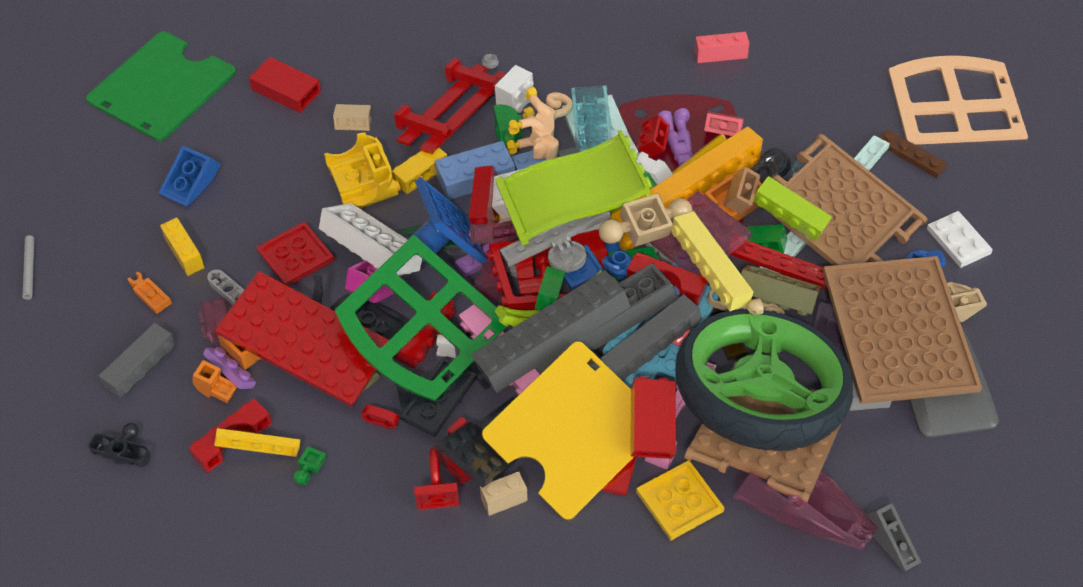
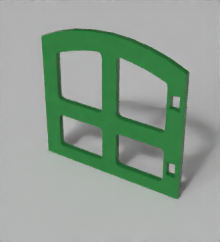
(426, 313)

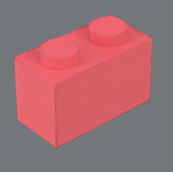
(723, 124)

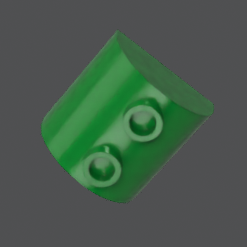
(502, 116)

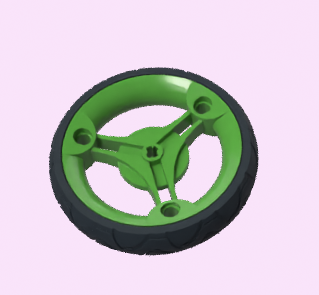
(764, 380)

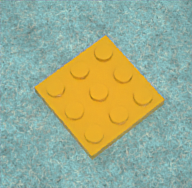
(680, 500)

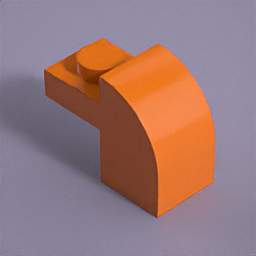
(210, 383)

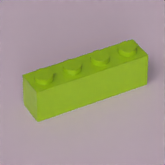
(792, 208)

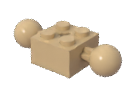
(644, 220)

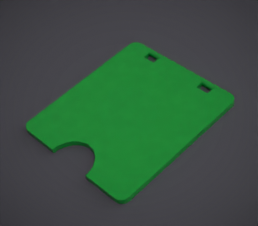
(160, 86)

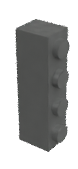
(137, 360)

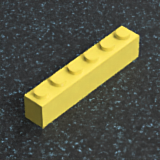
(712, 261)

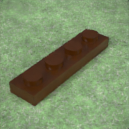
(913, 154)

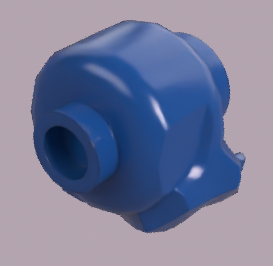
(617, 264)

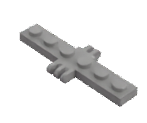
(550, 238)

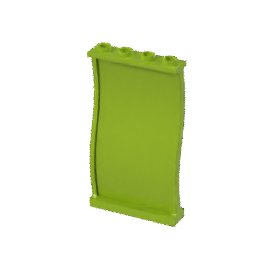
(573, 187)

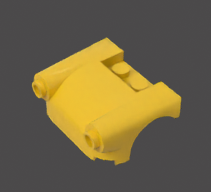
(363, 173)

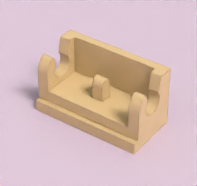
(352, 117)

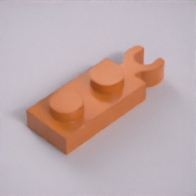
(150, 293)

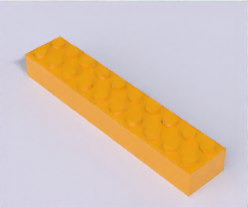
(705, 172)

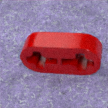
(380, 417)

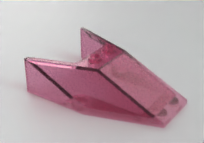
(826, 515)

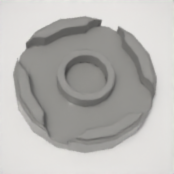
(569, 259)

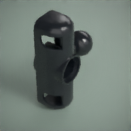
(129, 450)

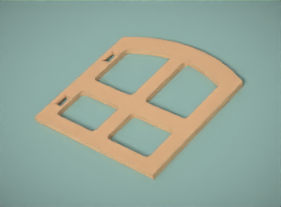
(956, 105)

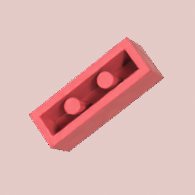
(721, 47)

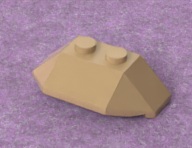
(966, 300)

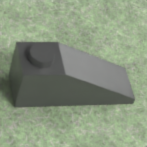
(893, 536)

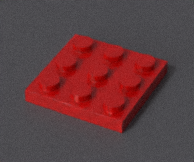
(295, 254)

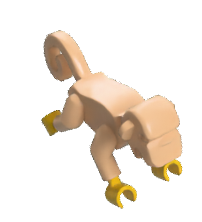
(542, 125)

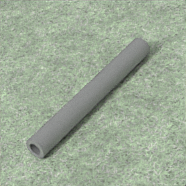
(28, 267)

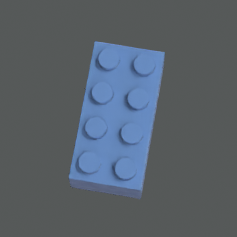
(458, 170)

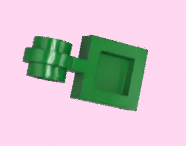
(309, 461)

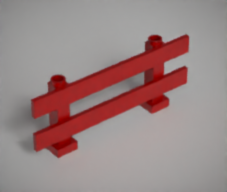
(442, 131)

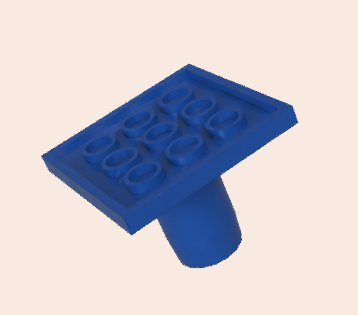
(445, 223)

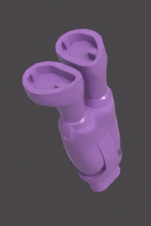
(679, 142)

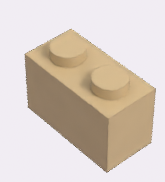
(504, 493)

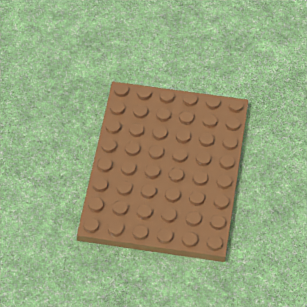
(900, 330)

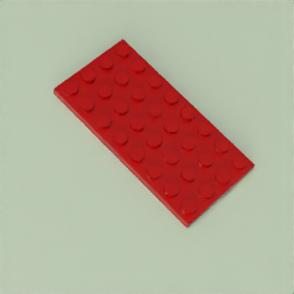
(298, 338)

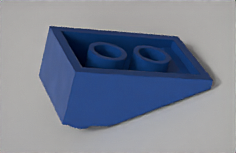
(189, 176)

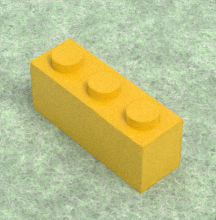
(417, 166)
(182, 246)

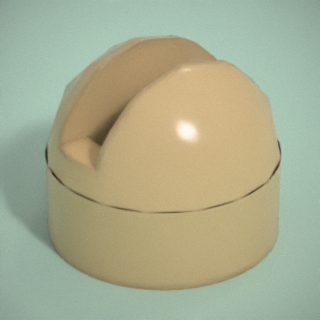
(755, 307)

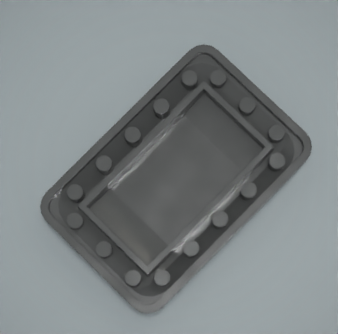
(956, 413)

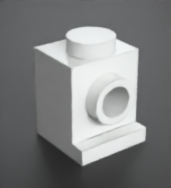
(445, 348)

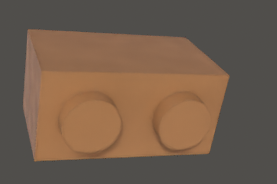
(742, 190)

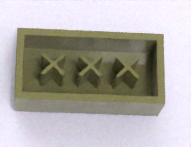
(782, 290)

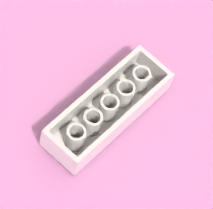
(365, 236)

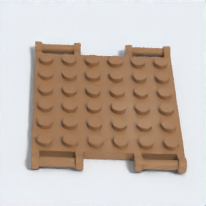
(860, 204)
(786, 471)

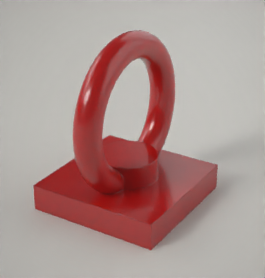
(436, 493)

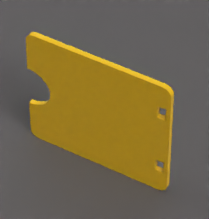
(570, 424)

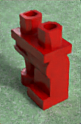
(528, 283)

